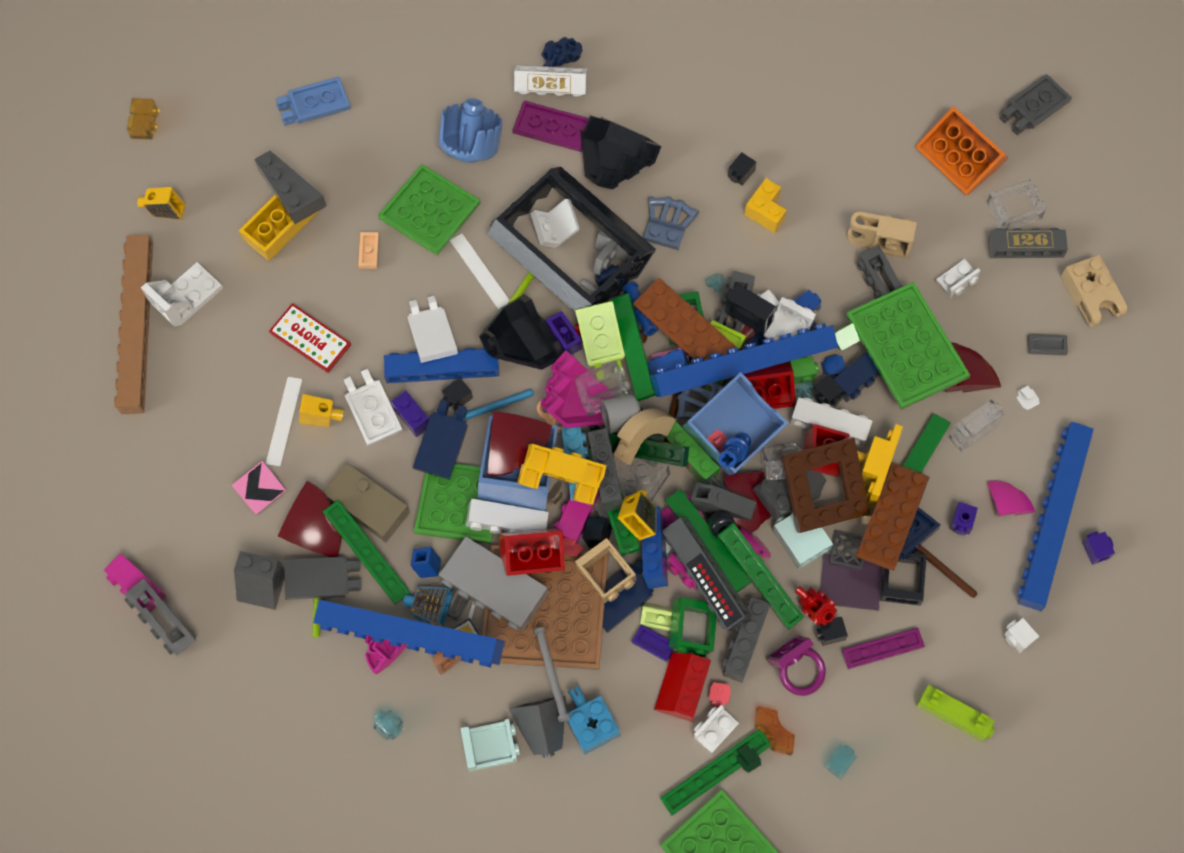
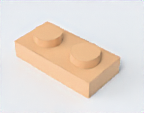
(368, 250)

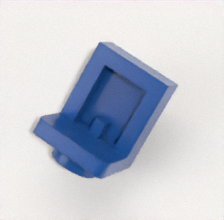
(809, 301)

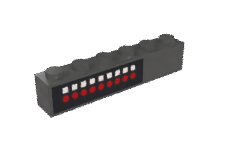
(706, 573)

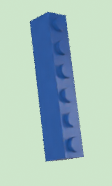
(464, 365)

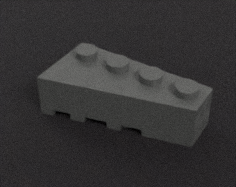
(291, 189)

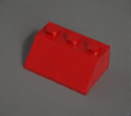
(774, 385)
(532, 551)
(682, 685)

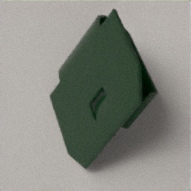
(748, 759)

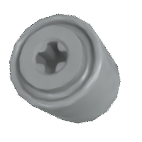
(618, 411)

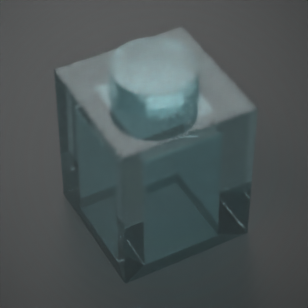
(841, 761)

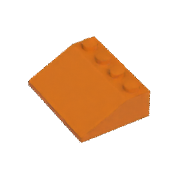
(961, 151)

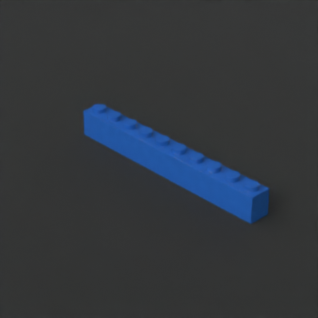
(746, 360)
(1055, 517)
(409, 632)

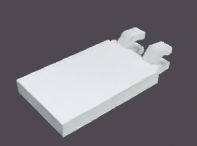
(431, 331)
(372, 410)

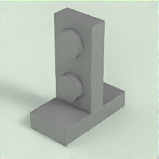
(609, 251)

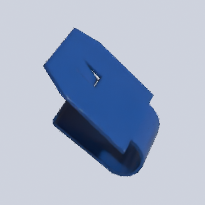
(834, 365)

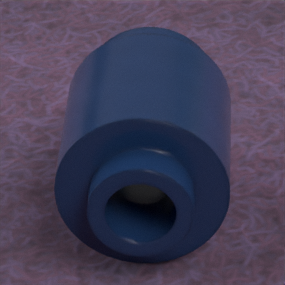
(606, 274)

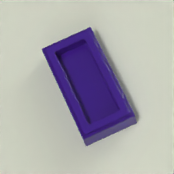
(652, 643)

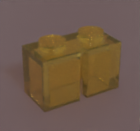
(143, 122)

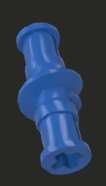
(648, 328)
(735, 450)

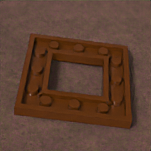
(855, 501)

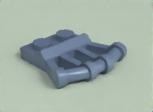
(664, 232)
(683, 399)

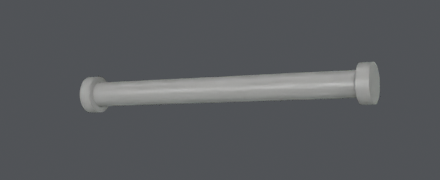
(563, 715)

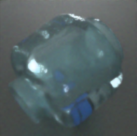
(388, 724)

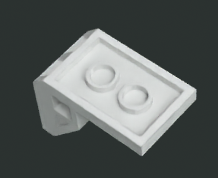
(183, 297)

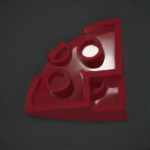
(981, 372)
(511, 439)
(743, 485)
(308, 525)

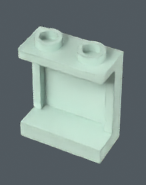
(490, 745)

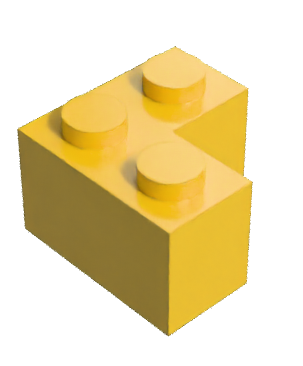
(763, 206)

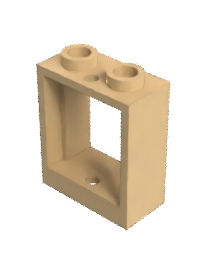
(593, 556)

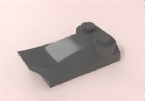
(776, 497)

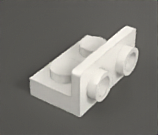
(957, 278)
(715, 729)

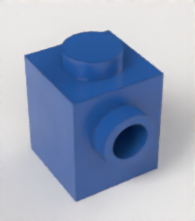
(425, 562)

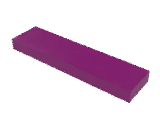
(883, 648)

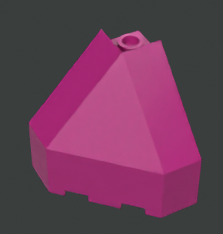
(563, 397)

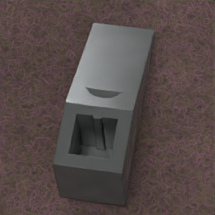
(712, 499)

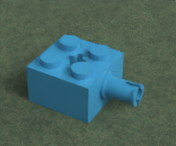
(587, 712)

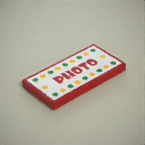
(310, 338)

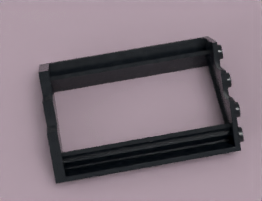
(597, 212)

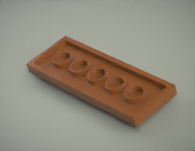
(681, 322)
(892, 517)

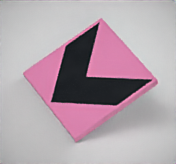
(258, 487)

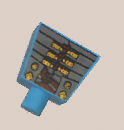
(429, 604)

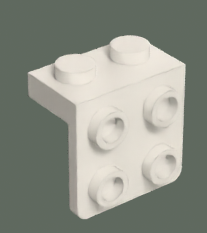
(556, 225)
(789, 319)

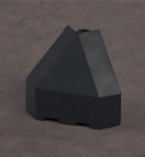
(614, 152)
(521, 336)

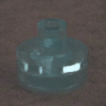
(715, 281)
(805, 390)

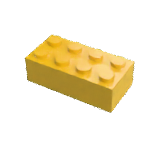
(271, 229)

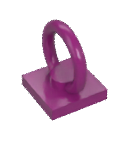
(790, 654)

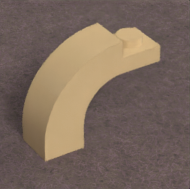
(638, 429)

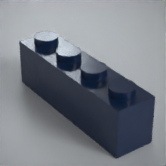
(857, 377)

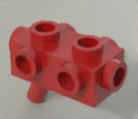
(816, 605)

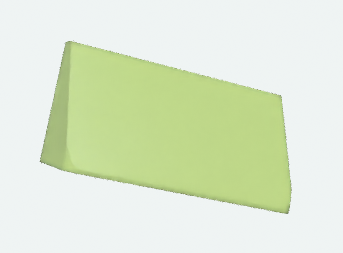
(656, 616)

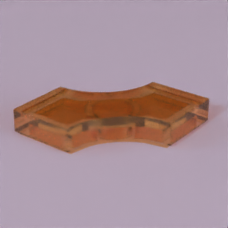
(768, 722)

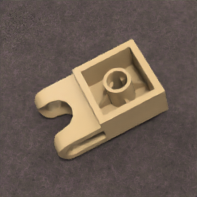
(892, 234)
(1093, 288)

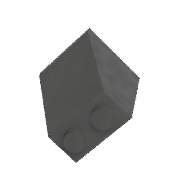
(258, 580)

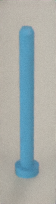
(498, 404)

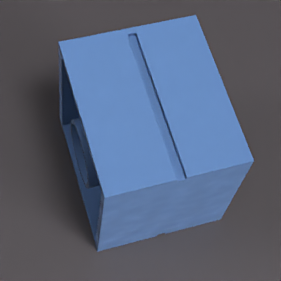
(733, 412)
(504, 488)

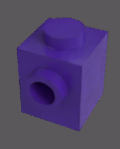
(963, 518)
(1098, 547)

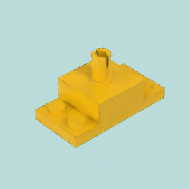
(877, 463)

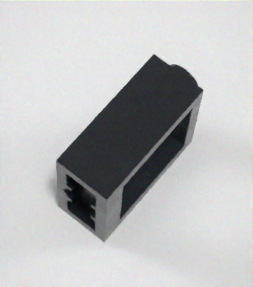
(749, 309)
(901, 596)

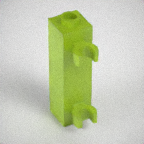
(956, 713)

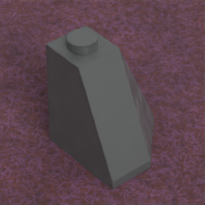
(540, 726)

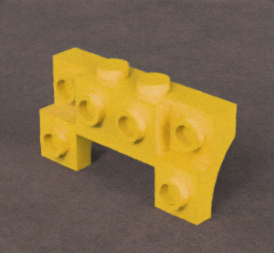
(562, 466)

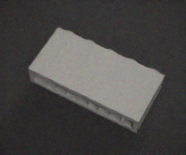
(482, 578)

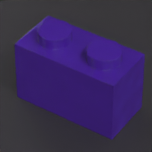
(565, 333)
(410, 413)

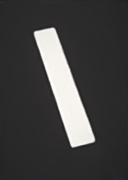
(480, 271)
(284, 421)

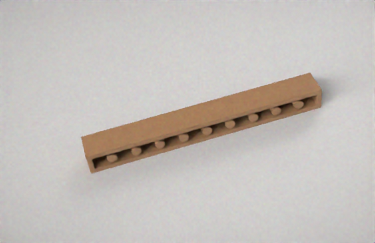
(134, 325)

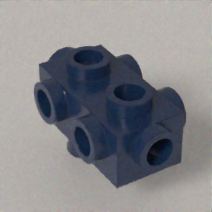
(561, 52)

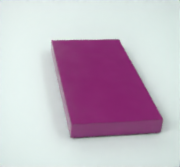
(550, 125)

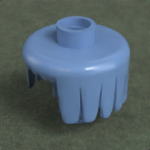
(470, 132)

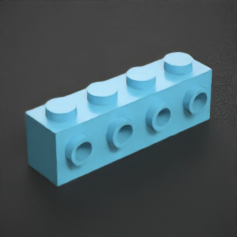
(573, 443)

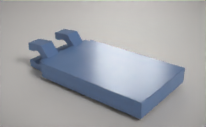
(313, 101)

